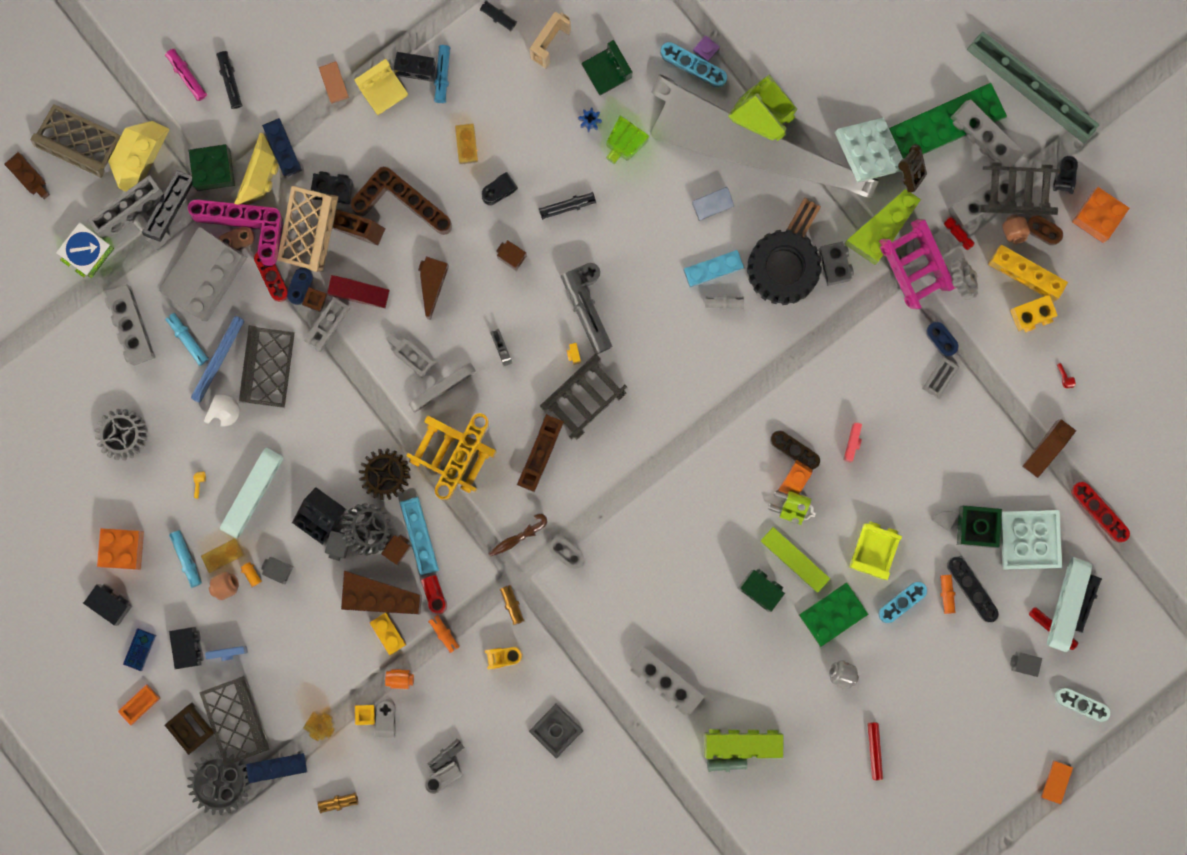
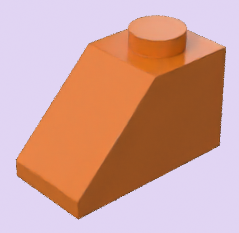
(796, 478)

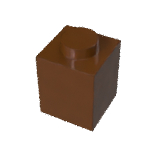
(511, 255)
(396, 549)

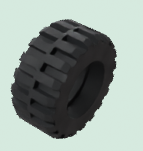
(789, 242)

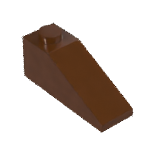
(358, 227)
(432, 279)
(1049, 447)

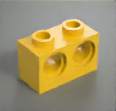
(1032, 310)

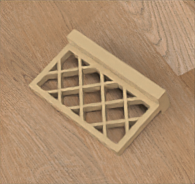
(322, 233)

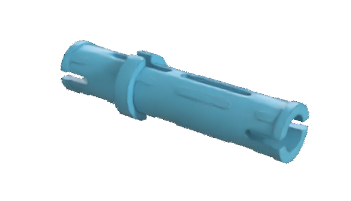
(182, 332)
(184, 556)

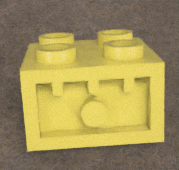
(381, 87)

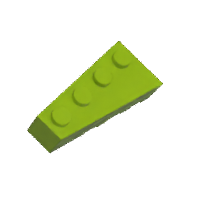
(883, 225)

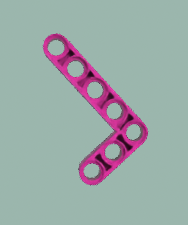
(243, 220)

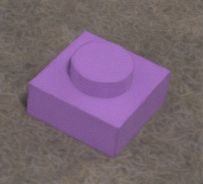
(706, 48)

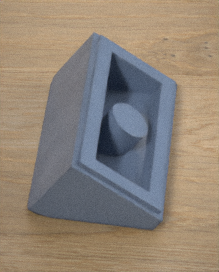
(713, 203)

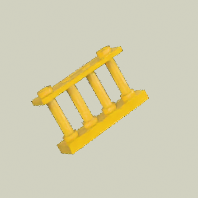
(450, 435)

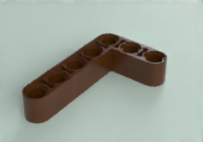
(404, 197)

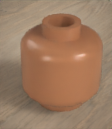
(1016, 229)
(223, 586)

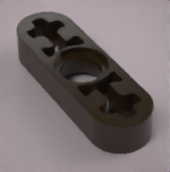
(794, 442)

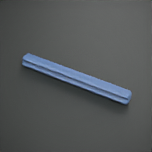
(217, 359)

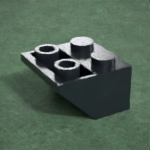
(318, 515)

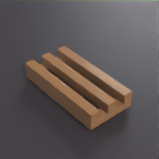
(810, 205)

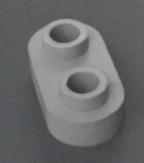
(566, 553)

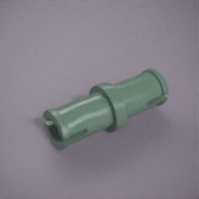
(726, 764)

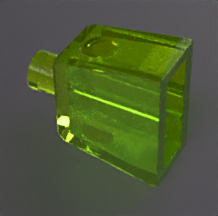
(625, 140)

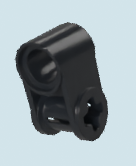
(1066, 178)
(501, 187)

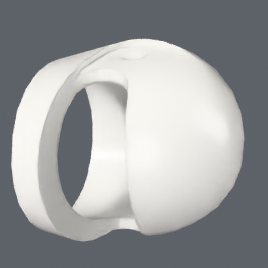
(225, 409)

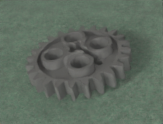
(201, 780)

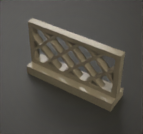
(65, 152)

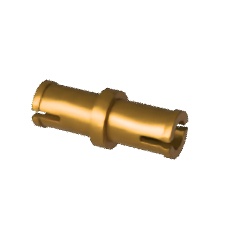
(512, 605)
(338, 803)

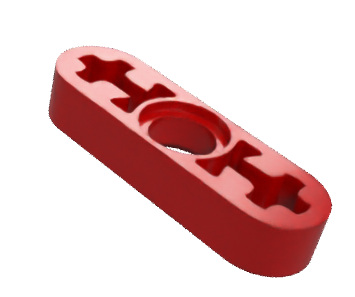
(272, 290)

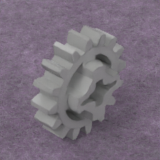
(964, 278)

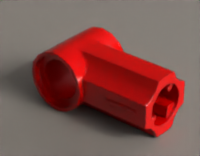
(433, 592)

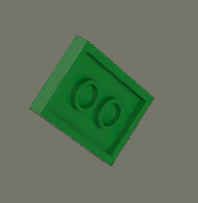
(833, 614)

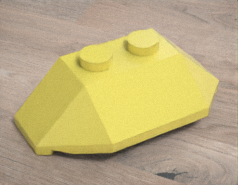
(136, 153)
(258, 173)

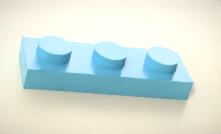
(713, 268)

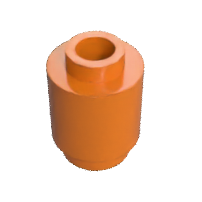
(399, 679)

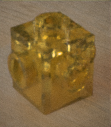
(312, 726)

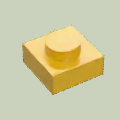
(573, 354)
(364, 714)

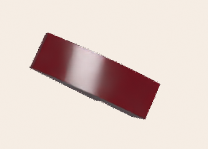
(358, 291)

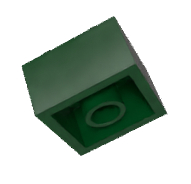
(211, 167)
(979, 526)
(762, 590)

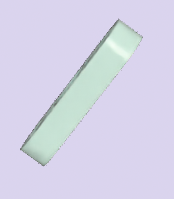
(1071, 694)

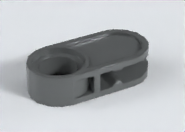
(501, 347)

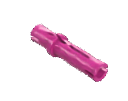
(181, 68)

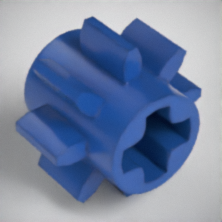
(585, 117)

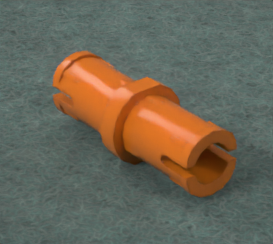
(947, 594)
(443, 633)

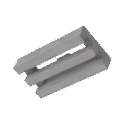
(932, 390)

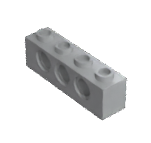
(970, 110)
(126, 208)
(961, 212)
(144, 350)
(692, 697)

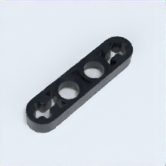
(970, 591)

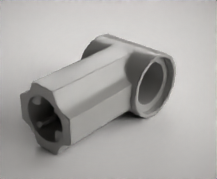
(141, 221)
(444, 777)

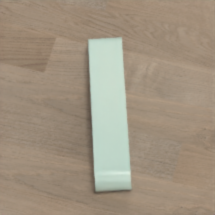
(251, 493)
(1069, 604)

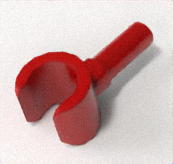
(1066, 382)

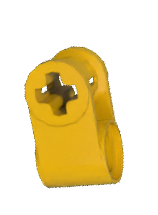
(502, 657)

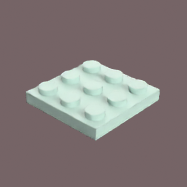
(869, 149)
(1031, 539)

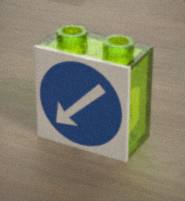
(84, 251)

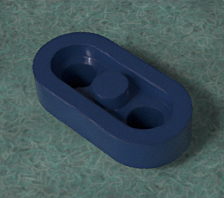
(299, 285)
(944, 337)

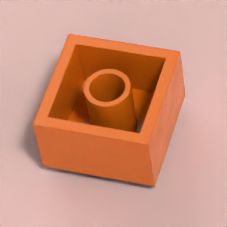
(1100, 215)
(120, 549)

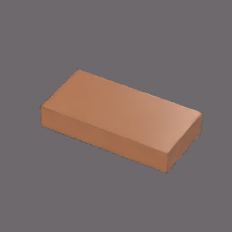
(333, 82)

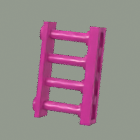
(935, 263)

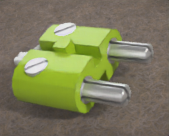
(794, 507)

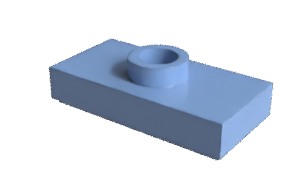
(226, 654)

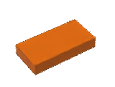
(139, 704)
(1057, 782)

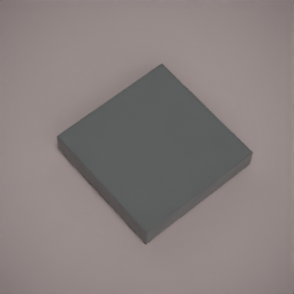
(556, 731)

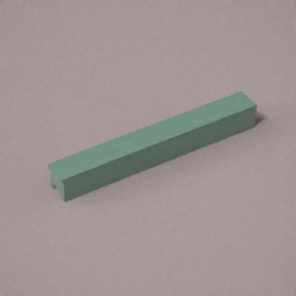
(1033, 87)

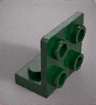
(607, 69)

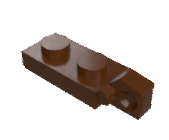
(27, 175)

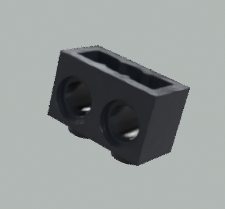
(414, 66)
(332, 184)

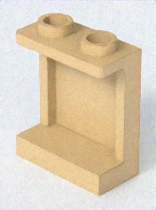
(538, 48)

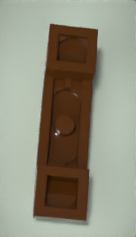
(540, 453)

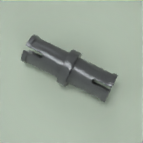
(445, 755)

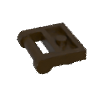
(914, 173)
(184, 731)

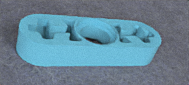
(888, 607)

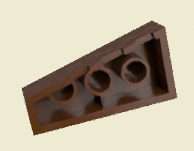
(371, 595)

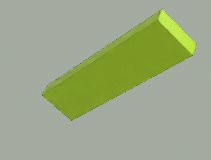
(795, 559)

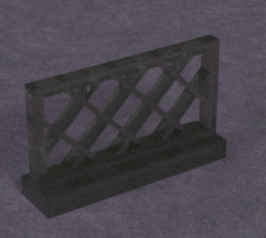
(250, 361)
(251, 716)

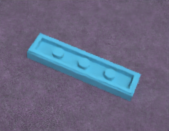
(419, 536)

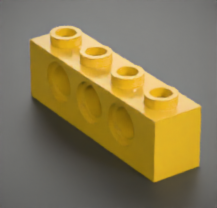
(1027, 273)

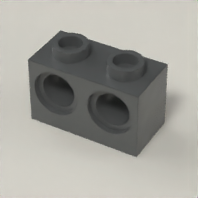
(830, 264)

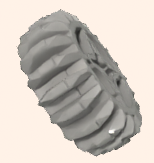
(117, 427)

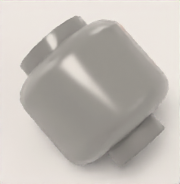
(843, 674)

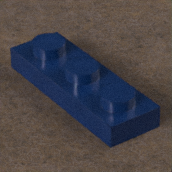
(282, 147)
(276, 768)

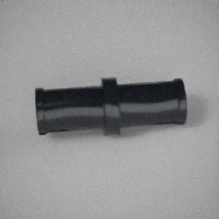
(498, 15)

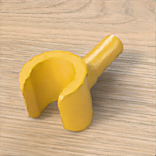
(198, 477)

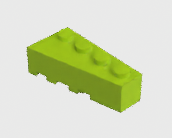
(743, 744)

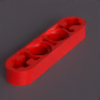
(1100, 512)

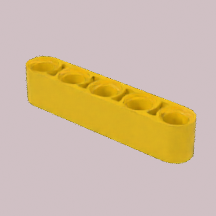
(462, 447)

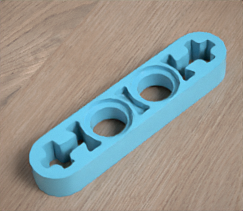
(692, 67)

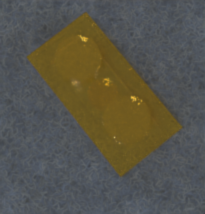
(466, 143)
(222, 555)

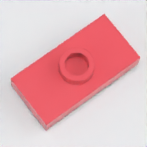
(853, 443)

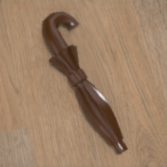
(512, 541)

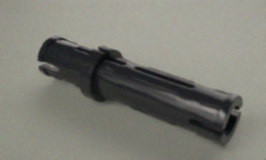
(223, 58)
(567, 205)
(1090, 595)

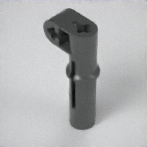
(574, 286)

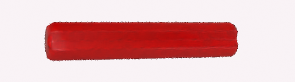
(1046, 622)
(875, 751)

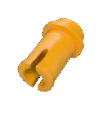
(251, 574)

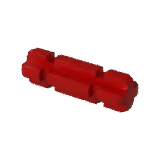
(959, 233)

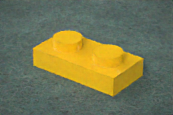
(387, 633)

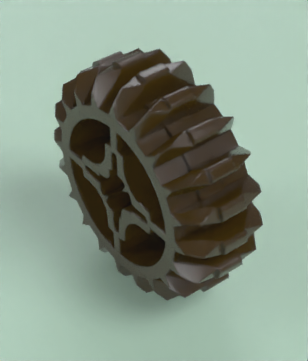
(381, 482)

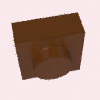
(314, 299)

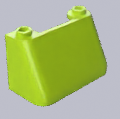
(764, 110)

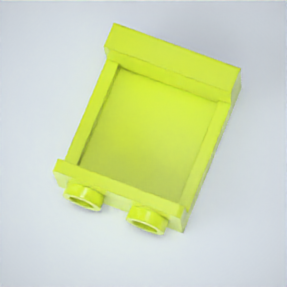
(875, 550)

